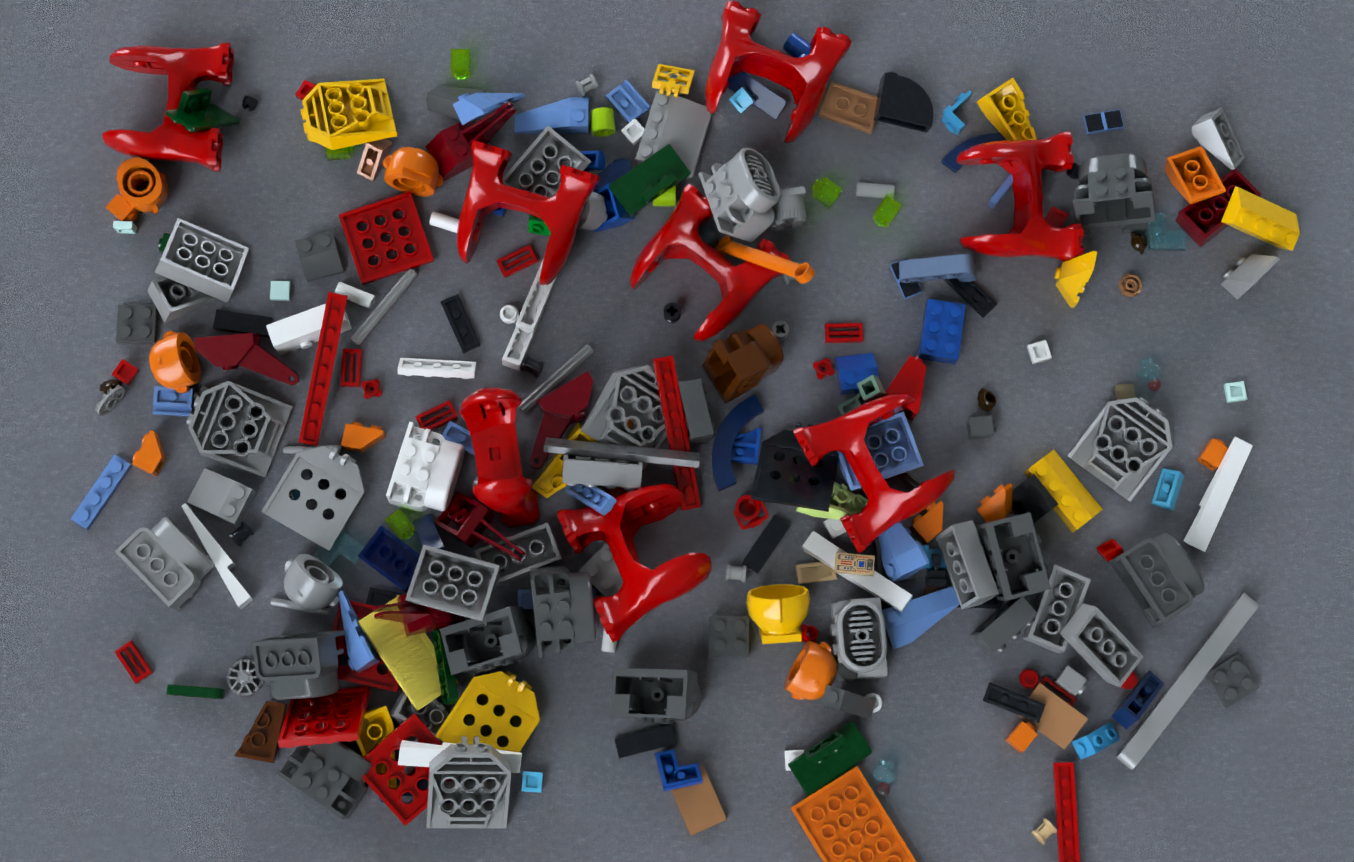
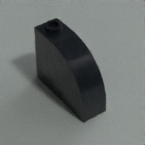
(903, 103)

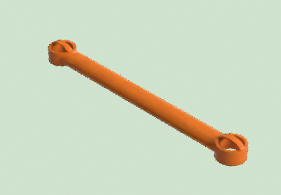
(801, 272)

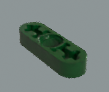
(193, 691)

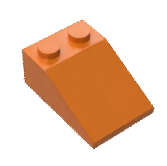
(1194, 175)

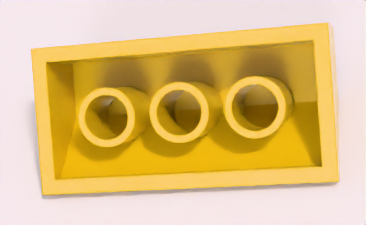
(1262, 219)
(1074, 501)

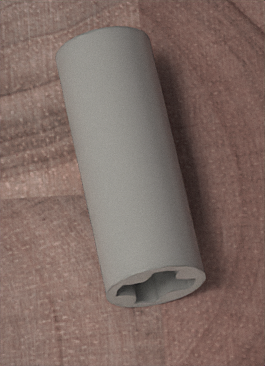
(874, 190)

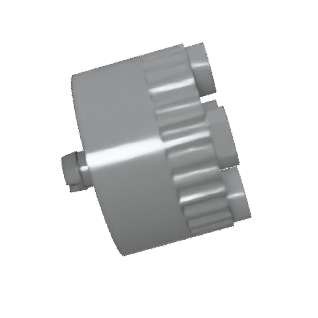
(593, 213)

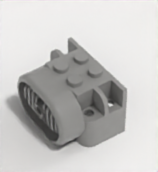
(742, 194)
(166, 561)
(855, 656)

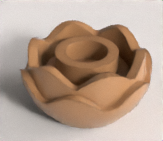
(1132, 280)

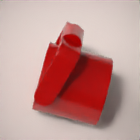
(748, 510)

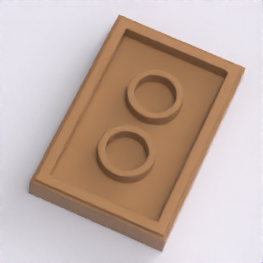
(849, 107)
(1059, 719)
(699, 805)

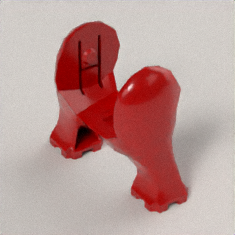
(184, 71)
(803, 76)
(559, 212)
(1030, 231)
(681, 240)
(501, 483)
(884, 504)
(641, 587)

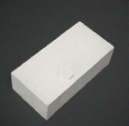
(300, 330)

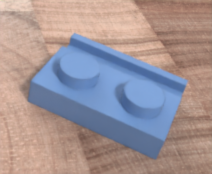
(627, 102)
(172, 403)

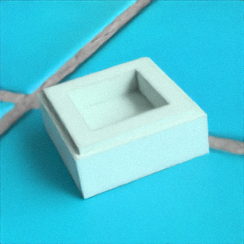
(125, 227)
(280, 290)
(1235, 391)

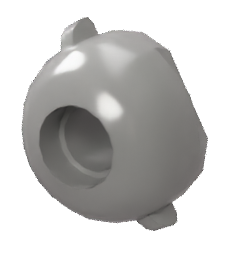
(311, 583)

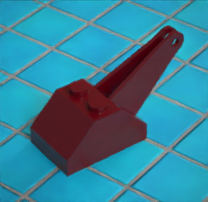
(453, 145)
(245, 351)
(560, 409)
(466, 522)
(416, 617)

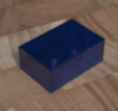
(391, 558)

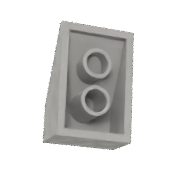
(1217, 137)
(1247, 273)
(175, 299)
(222, 497)

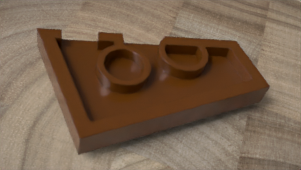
(263, 736)

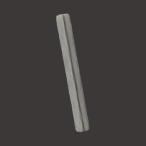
(384, 306)
(556, 378)

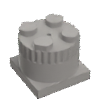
(790, 209)

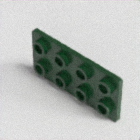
(198, 114)
(649, 180)
(830, 758)

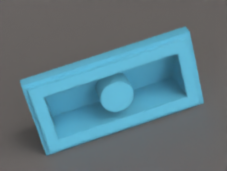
(1168, 489)

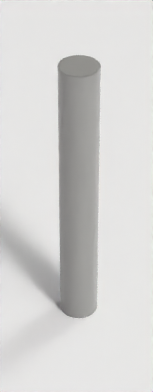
(295, 449)
(290, 604)

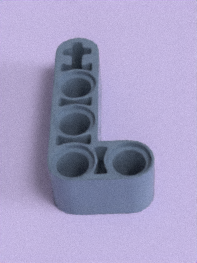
(938, 268)

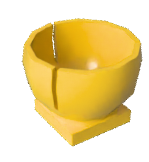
(778, 611)

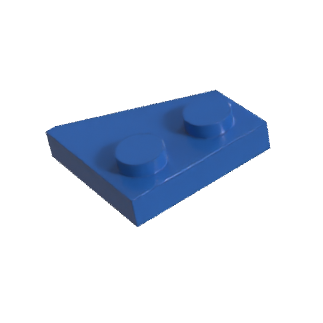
(746, 448)

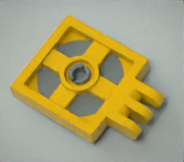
(672, 80)

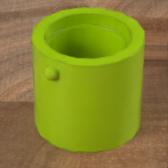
(602, 122)
(667, 199)

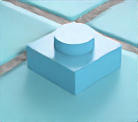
(742, 99)
(532, 782)

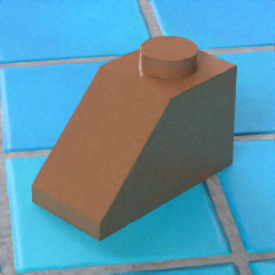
(373, 158)

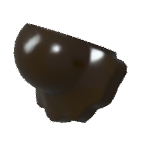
(1138, 242)
(104, 388)
(986, 400)

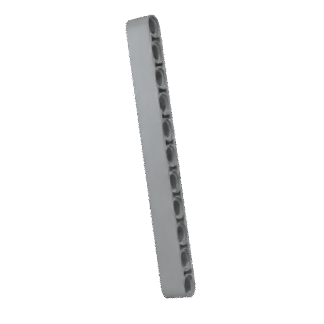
(1187, 681)

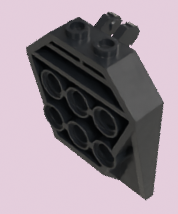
(788, 477)

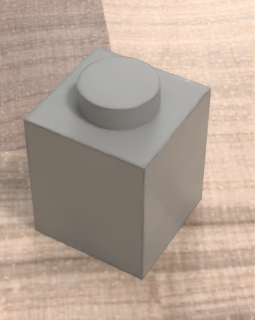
(1070, 681)

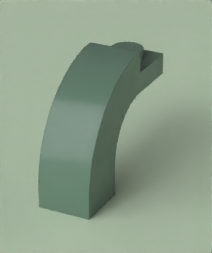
(869, 388)

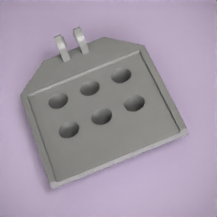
(640, 384)
(214, 407)
(1149, 427)
(325, 465)
(464, 763)

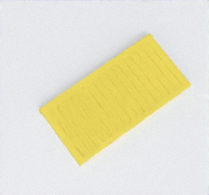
(407, 657)

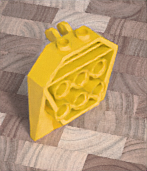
(348, 113)
(501, 690)

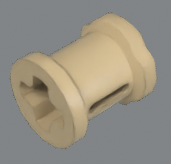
(1044, 831)

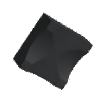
(1033, 498)

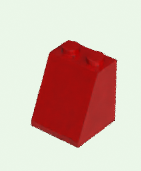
(909, 381)

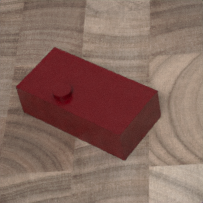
(1204, 217)

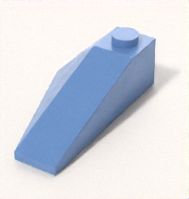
(481, 104)
(563, 116)
(900, 553)
(918, 616)
(357, 643)

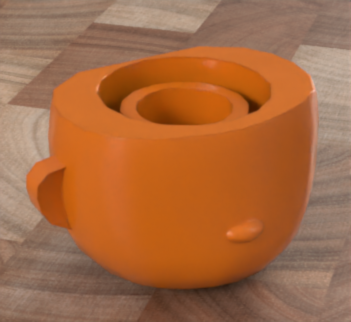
(412, 171)
(134, 173)
(175, 362)
(811, 672)

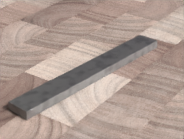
(621, 452)

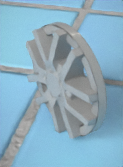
(110, 400)
(244, 677)

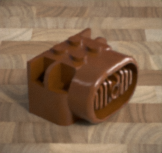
(743, 361)

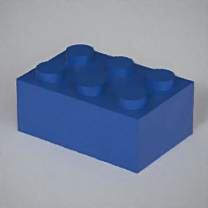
(941, 331)

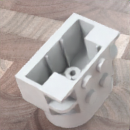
(425, 471)

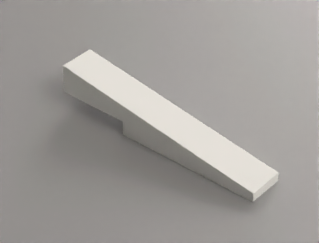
(527, 323)
(1218, 494)
(220, 560)
(876, 585)
(421, 754)

